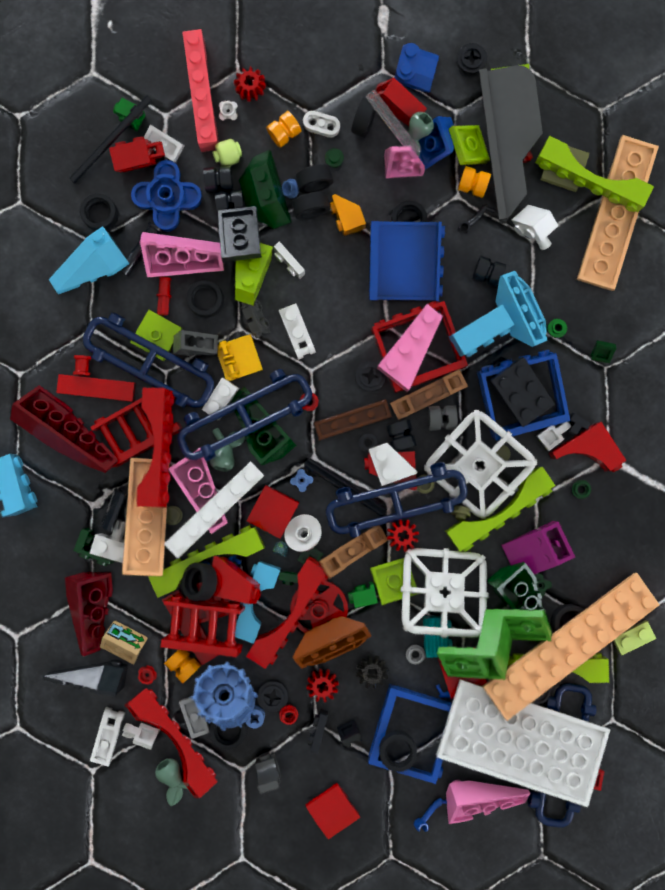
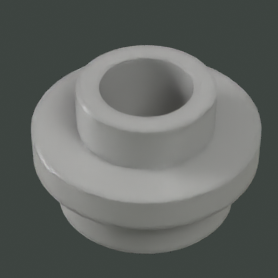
(415, 660)

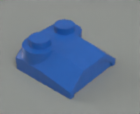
(416, 68)

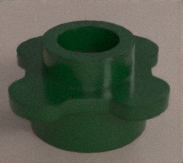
(545, 584)

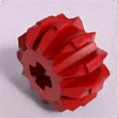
(257, 84)
(405, 541)
(317, 680)

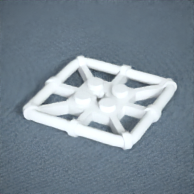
(492, 462)
(434, 600)

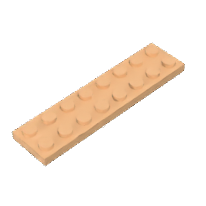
(613, 221)

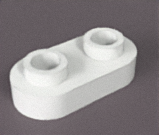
(322, 121)

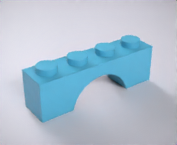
(247, 623)

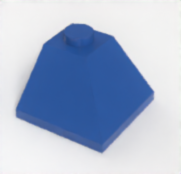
(437, 143)

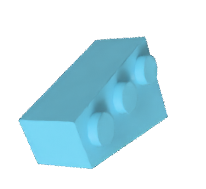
(482, 331)
(15, 487)

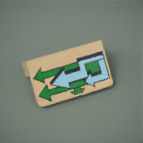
(123, 642)

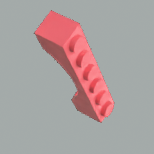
(200, 89)

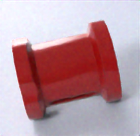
(82, 365)

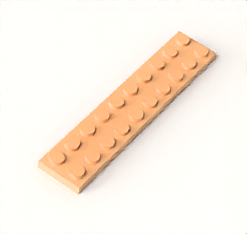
(571, 646)

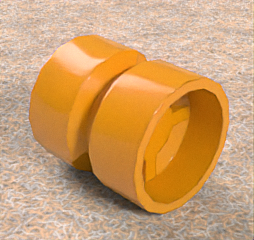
(283, 129)
(474, 182)
(182, 665)

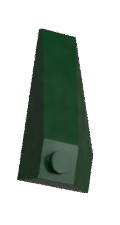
(268, 442)
(517, 588)

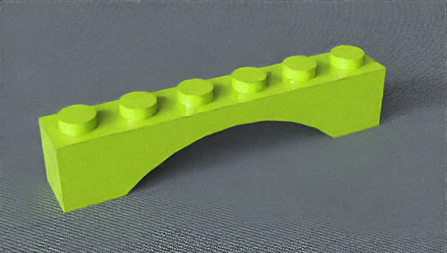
(559, 159)
(467, 532)
(243, 544)
(593, 670)

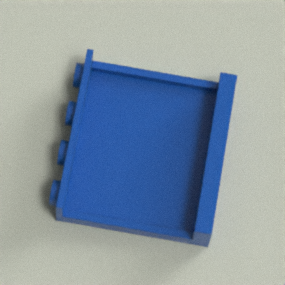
(406, 260)

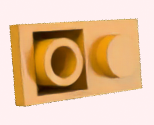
(348, 214)

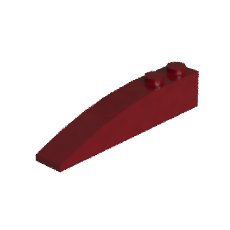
(59, 428)

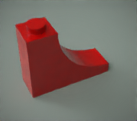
(595, 444)

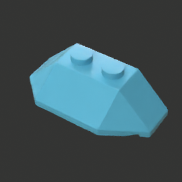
(522, 308)

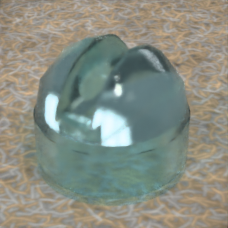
(280, 548)

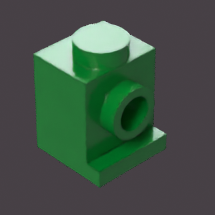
(122, 110)
(363, 595)

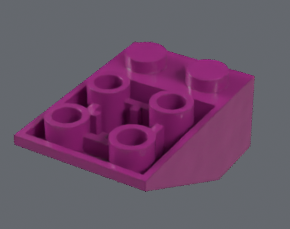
(540, 548)

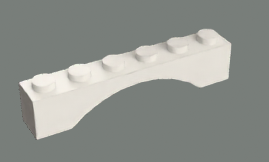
(214, 510)

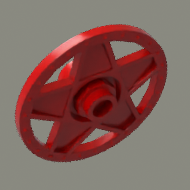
(322, 607)

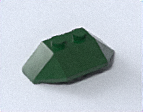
(263, 189)

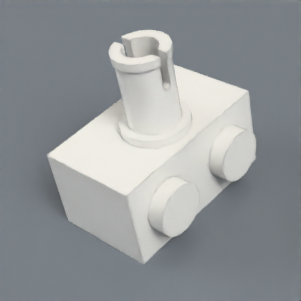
(535, 224)
(110, 545)

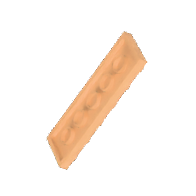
(143, 529)

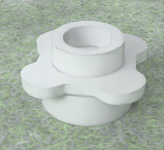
(228, 105)

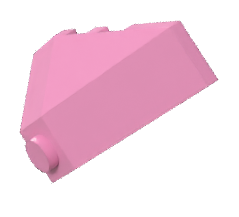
(402, 162)
(473, 797)

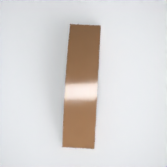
(429, 394)
(352, 551)

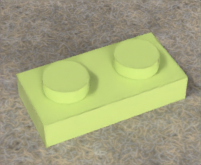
(634, 637)

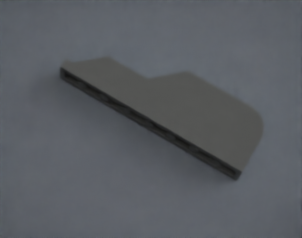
(512, 130)

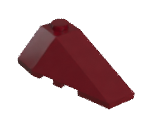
(88, 603)

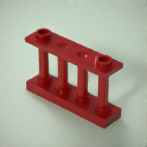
(136, 446)
(192, 642)

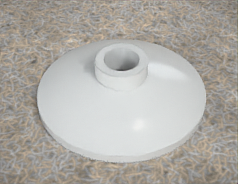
(297, 527)

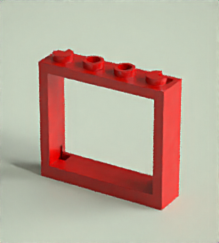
(400, 319)

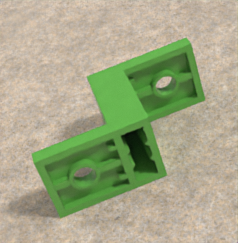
(495, 643)

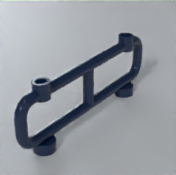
(115, 323)
(194, 422)
(438, 471)
(537, 799)

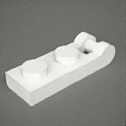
(296, 330)
(107, 737)

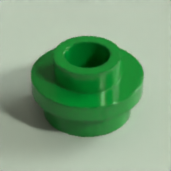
(551, 328)

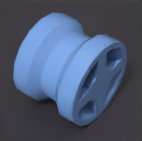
(259, 715)

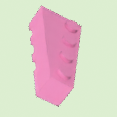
(178, 255)
(408, 353)
(197, 485)

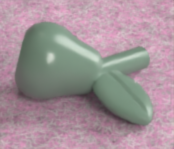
(420, 126)
(224, 457)
(169, 773)

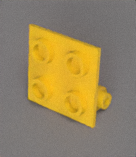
(238, 357)

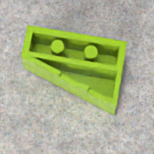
(251, 274)

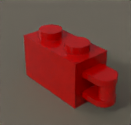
(135, 154)

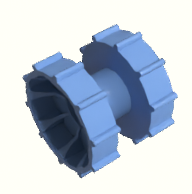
(212, 686)

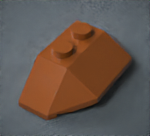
(330, 641)

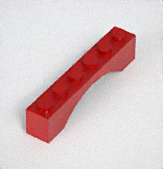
(158, 407)
(267, 644)
(195, 774)

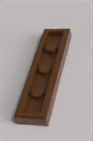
(352, 419)

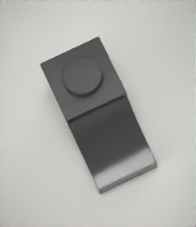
(195, 343)
(267, 772)

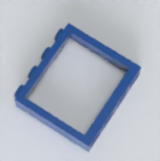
(544, 421)
(392, 692)

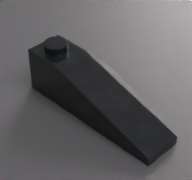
(101, 678)

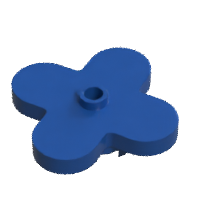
(166, 182)

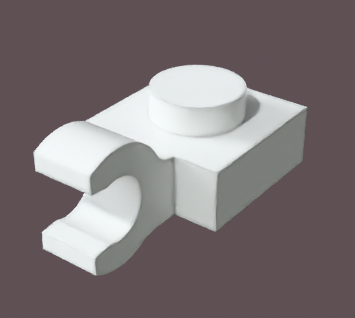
(552, 436)
(143, 736)

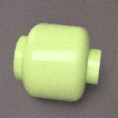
(227, 152)

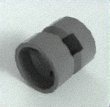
(435, 418)

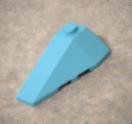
(92, 259)

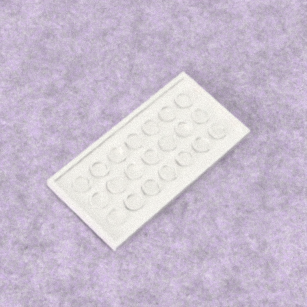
(530, 749)

